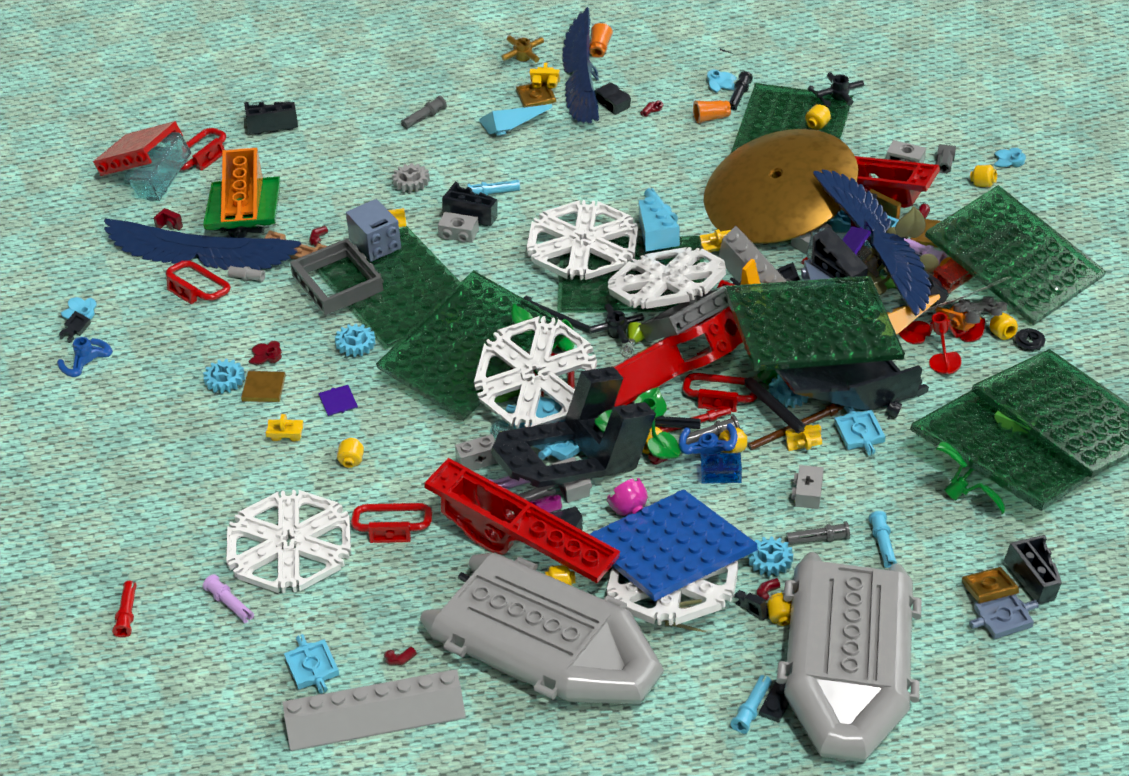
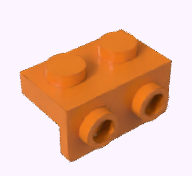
(957, 319)

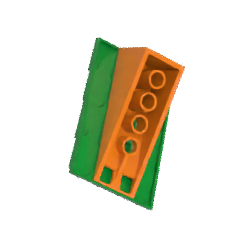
(243, 194)

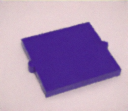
(856, 238)
(338, 400)

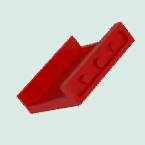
(133, 149)

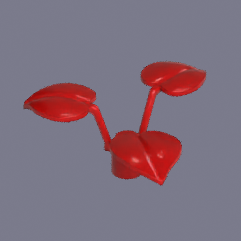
(947, 362)

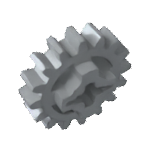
(410, 177)

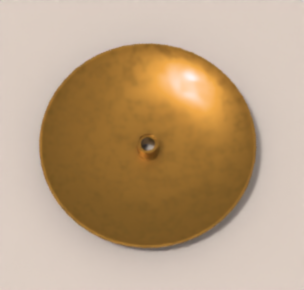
(771, 185)

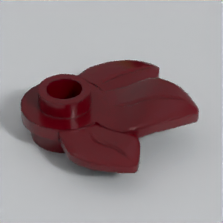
(263, 351)

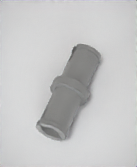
(246, 273)

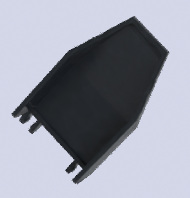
(856, 384)

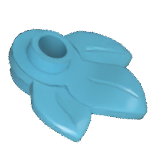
(720, 80)
(1010, 157)
(83, 307)

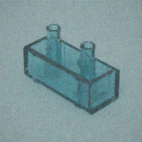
(167, 160)

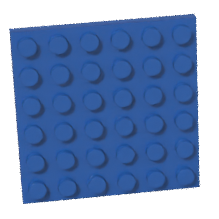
(673, 544)

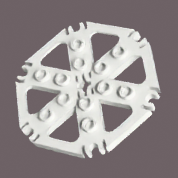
(582, 239)
(658, 278)
(523, 365)
(275, 537)
(667, 607)

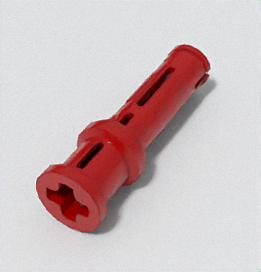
(124, 615)

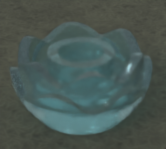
(499, 425)

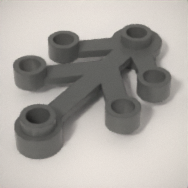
(974, 309)

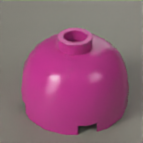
(628, 497)

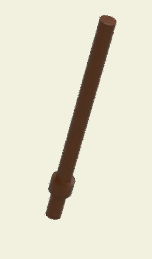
(831, 410)

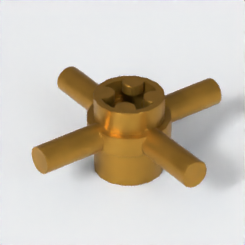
(522, 49)

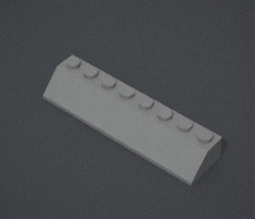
(737, 252)
(373, 710)

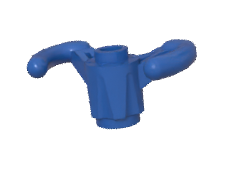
(84, 354)
(708, 442)

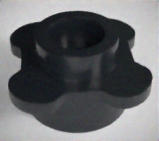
(894, 408)

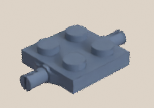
(1004, 616)

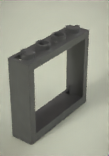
(330, 254)
(685, 315)

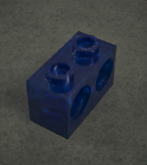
(721, 468)

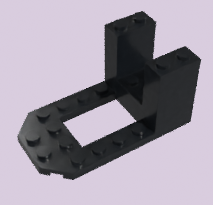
(608, 452)

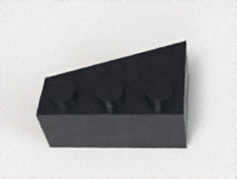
(270, 117)
(465, 202)
(835, 257)
(1034, 568)

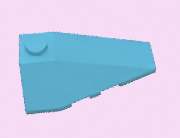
(504, 120)

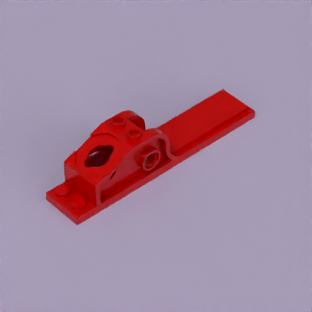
(896, 178)
(663, 360)
(485, 517)

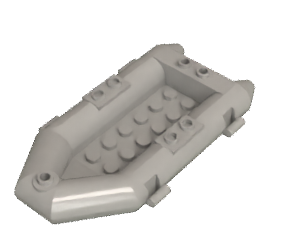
(546, 633)
(849, 654)

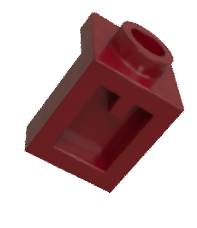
(168, 218)

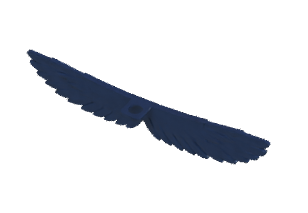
(579, 86)
(174, 246)
(894, 252)

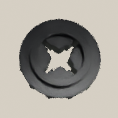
(1033, 334)

